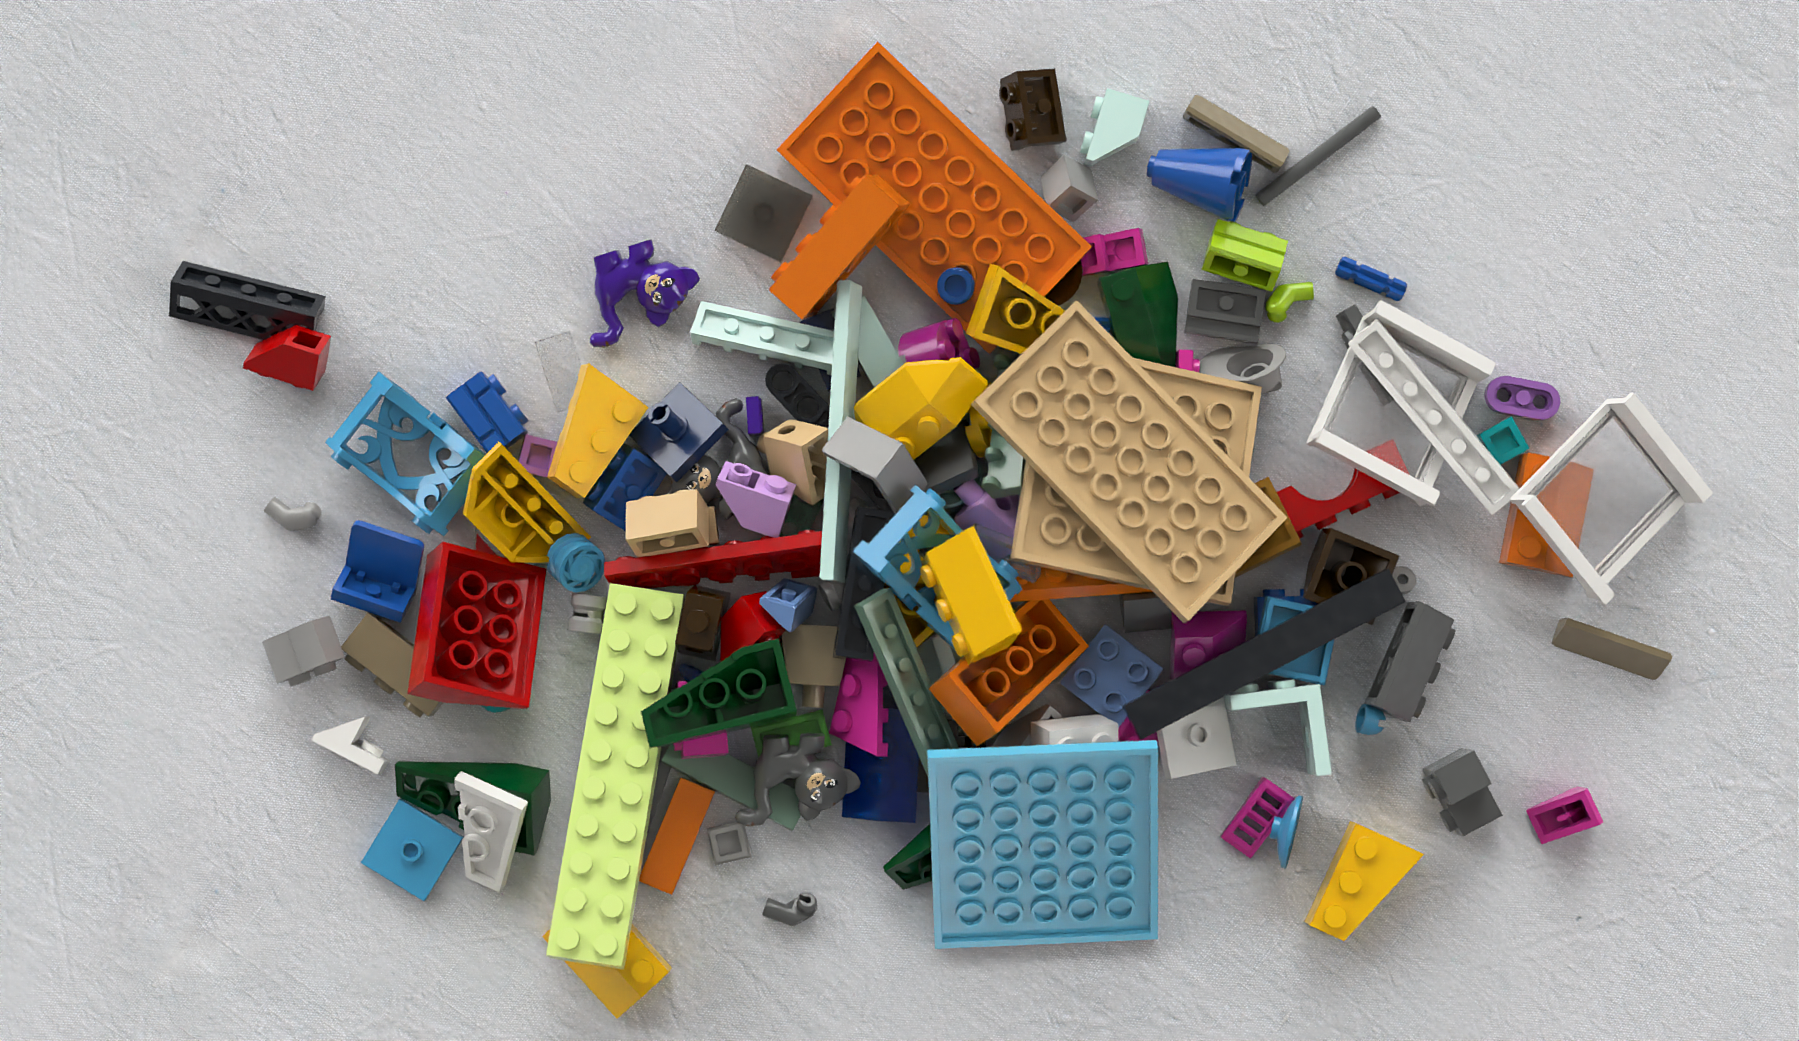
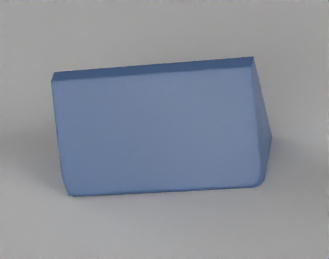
(789, 603)

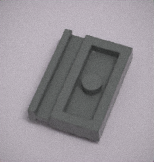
(1225, 311)

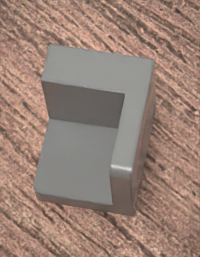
(1069, 188)

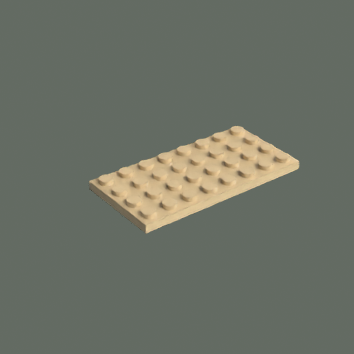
(1129, 461)

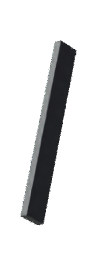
(1263, 653)

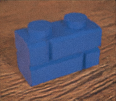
(487, 412)

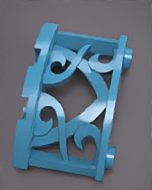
(396, 407)
(886, 554)

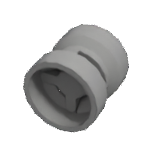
(587, 613)

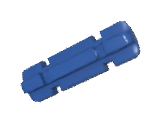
(1371, 278)

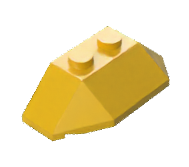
(921, 402)
(515, 509)

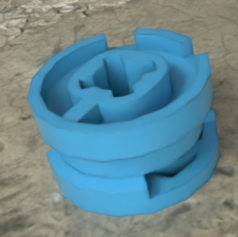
(574, 561)

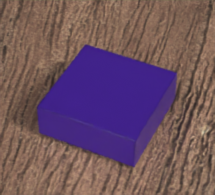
(754, 416)

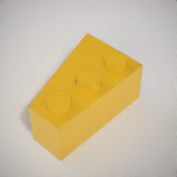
(593, 432)

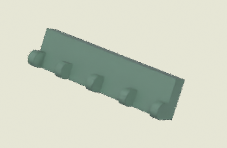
(1005, 463)

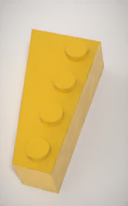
(1010, 312)

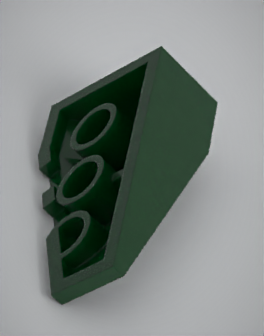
(1143, 311)
(731, 696)

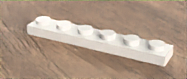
(1434, 416)

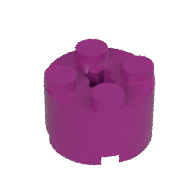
(938, 342)

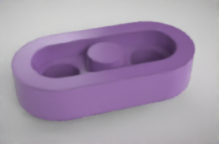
(1521, 398)

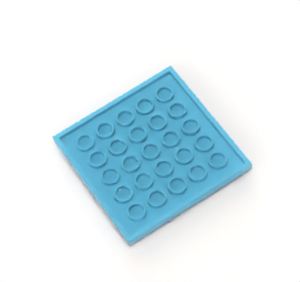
(1044, 844)

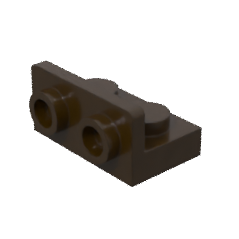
(1032, 108)

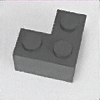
(1462, 791)

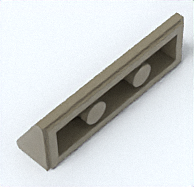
(1236, 133)
(1610, 648)

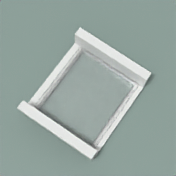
(1372, 431)
(1609, 492)

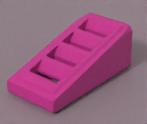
(1246, 809)

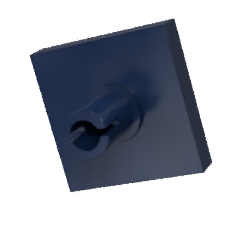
(678, 432)

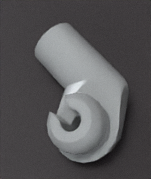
(294, 518)

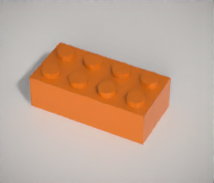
(838, 246)
(998, 687)

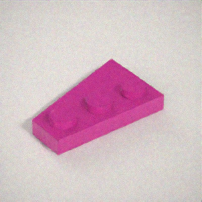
(859, 707)

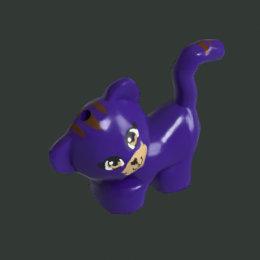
(657, 286)

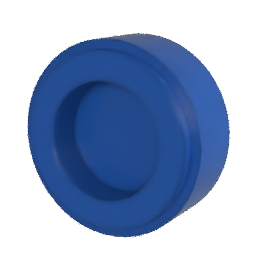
(956, 286)

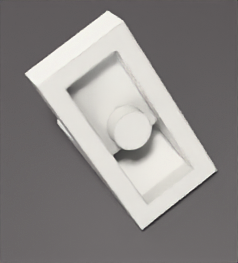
(344, 741)

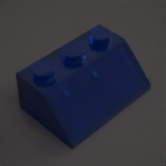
(887, 783)

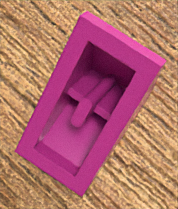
(1564, 814)

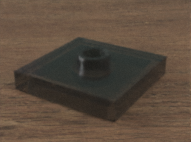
(763, 213)

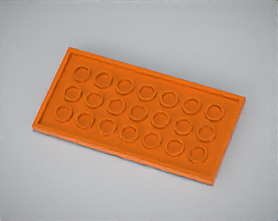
(960, 194)

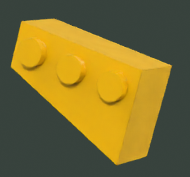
(1358, 879)

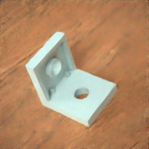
(1310, 710)

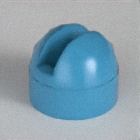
(1368, 720)

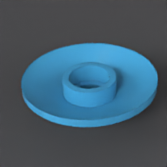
(1285, 829)

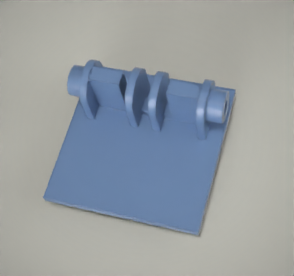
(1111, 674)

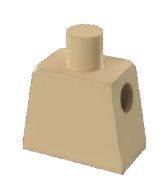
(798, 457)

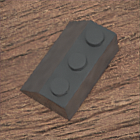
(1411, 661)

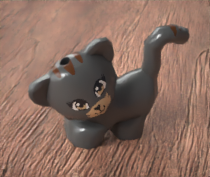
(706, 471)
(817, 781)

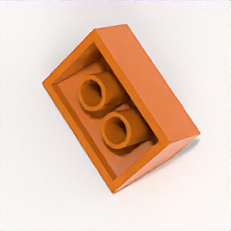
(1521, 541)

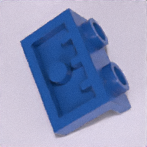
(625, 479)

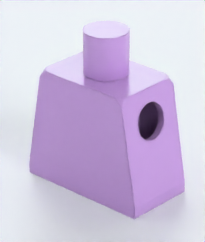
(980, 508)

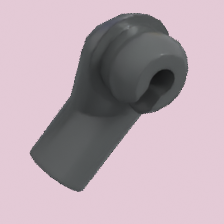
(792, 912)

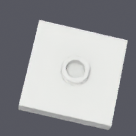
(1197, 742)

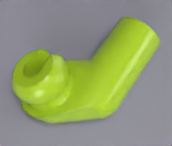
(1284, 297)

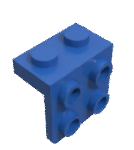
(379, 571)

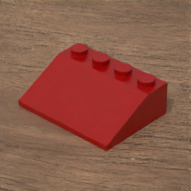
(476, 629)

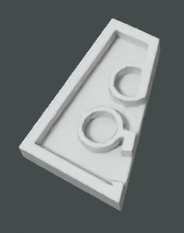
(490, 828)

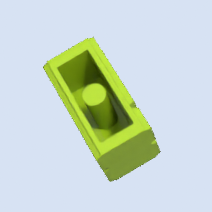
(1244, 255)

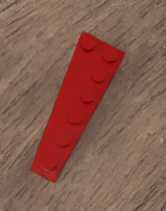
(722, 563)

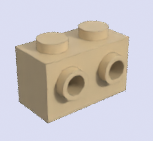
(667, 523)

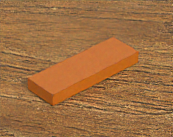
(676, 835)

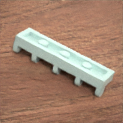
(763, 336)

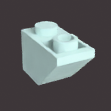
(1117, 125)

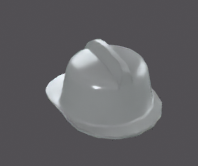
(1247, 364)

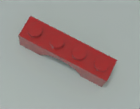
(1307, 511)

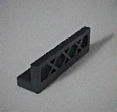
(244, 298)
(859, 584)

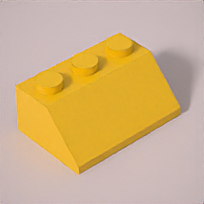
(970, 596)
(623, 988)

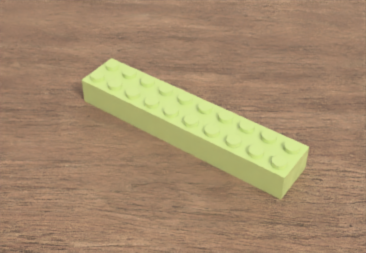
(614, 779)

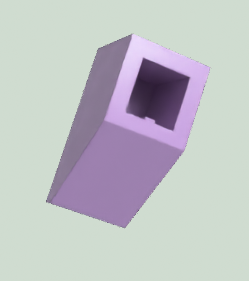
(756, 498)

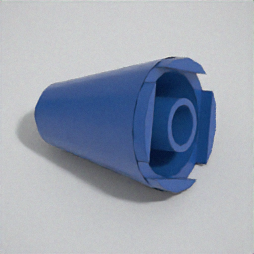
(1204, 177)

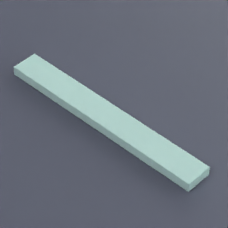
(841, 406)

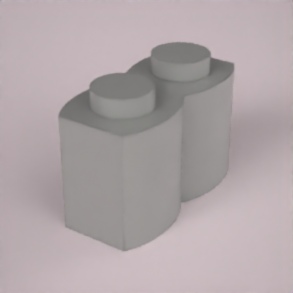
(304, 650)

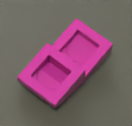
(1114, 252)

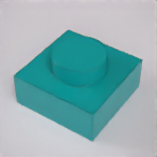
(1504, 440)

